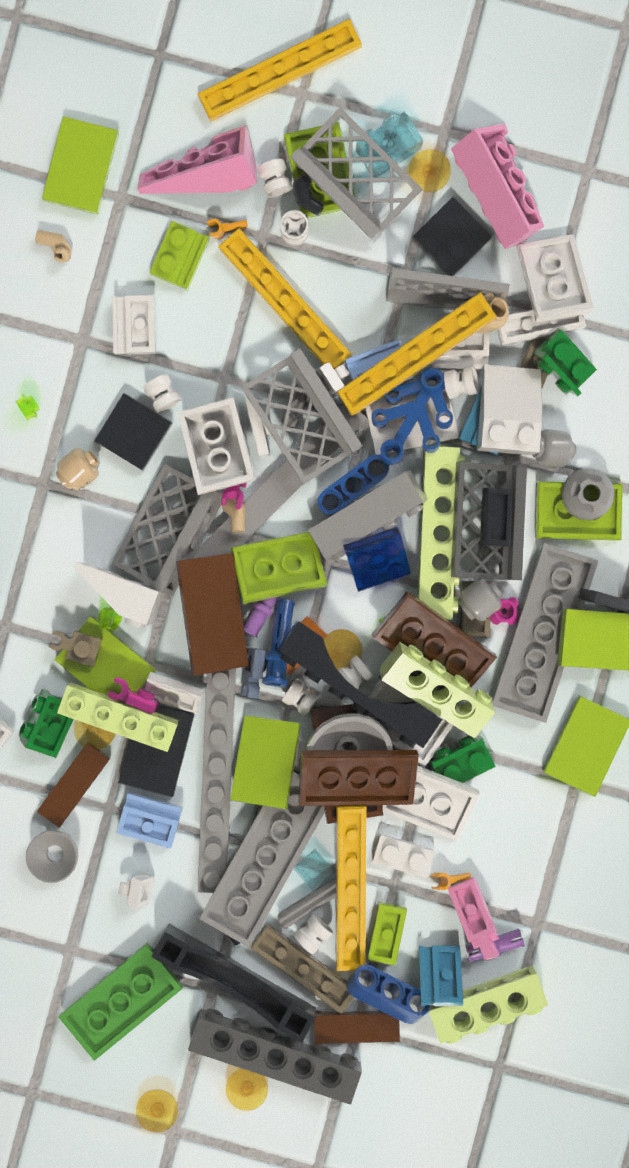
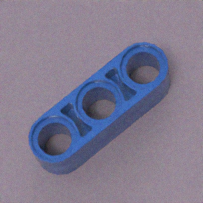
(359, 472)
(374, 994)

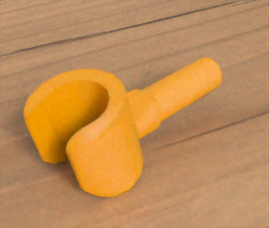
(225, 227)
(446, 880)

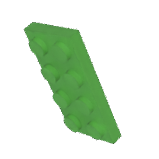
(120, 1002)

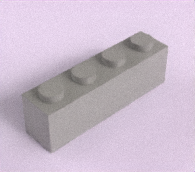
(368, 514)

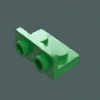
(564, 361)
(45, 727)
(464, 760)

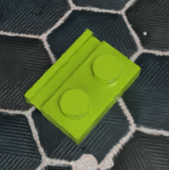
(179, 255)

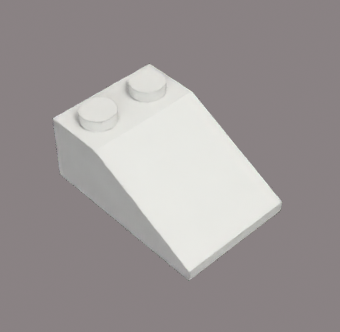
(510, 410)
(216, 446)
(127, 597)

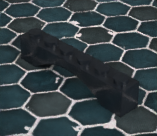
(408, 718)
(203, 962)

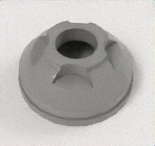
(573, 496)
(42, 866)

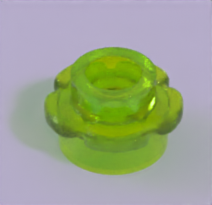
(28, 406)
(109, 619)

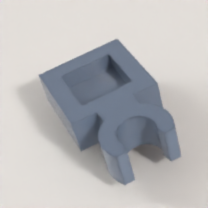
(253, 672)

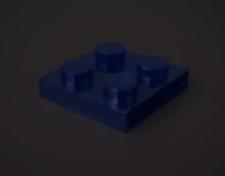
(377, 559)

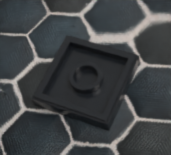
(452, 237)
(133, 432)

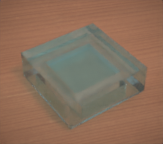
(313, 869)

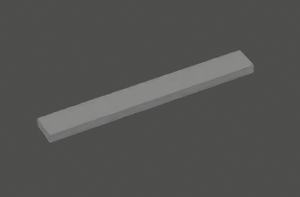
(274, 491)

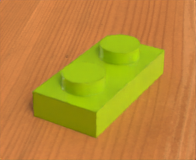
(387, 933)

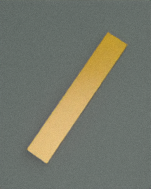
(279, 70)
(284, 300)
(417, 354)
(350, 886)

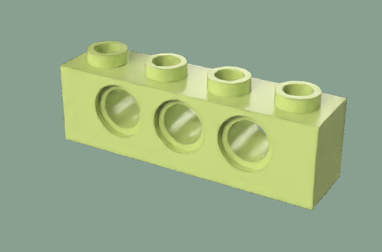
(117, 717)
(468, 717)
(496, 991)

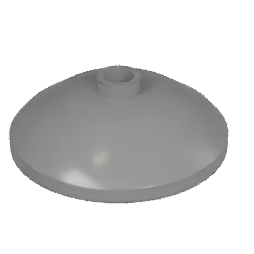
(357, 729)

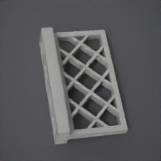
(337, 192)
(438, 290)
(321, 401)
(184, 545)

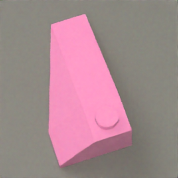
(218, 168)

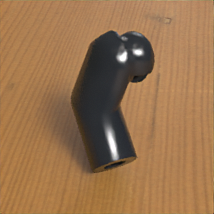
(303, 195)

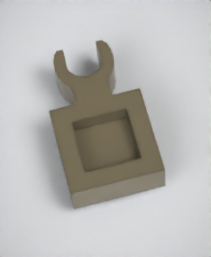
(81, 647)

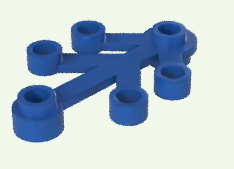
(414, 412)

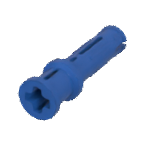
(276, 667)

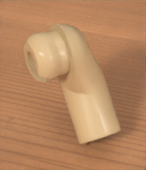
(57, 243)
(237, 516)

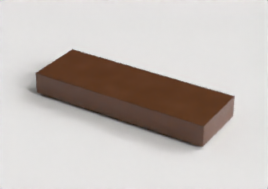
(73, 784)
(356, 1027)

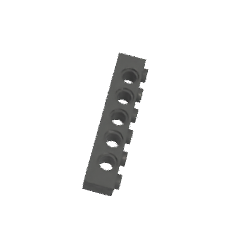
(284, 1069)

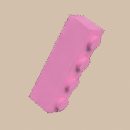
(498, 184)

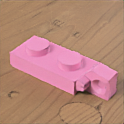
(475, 916)

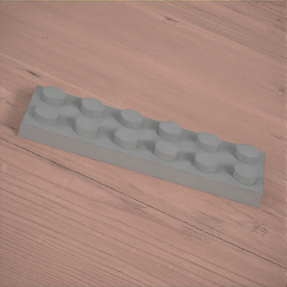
(531, 667)
(261, 867)

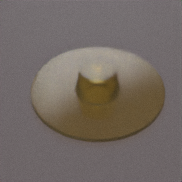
(430, 170)
(342, 647)
(96, 736)
(246, 1089)
(157, 1110)

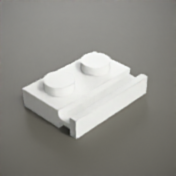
(134, 324)
(469, 352)

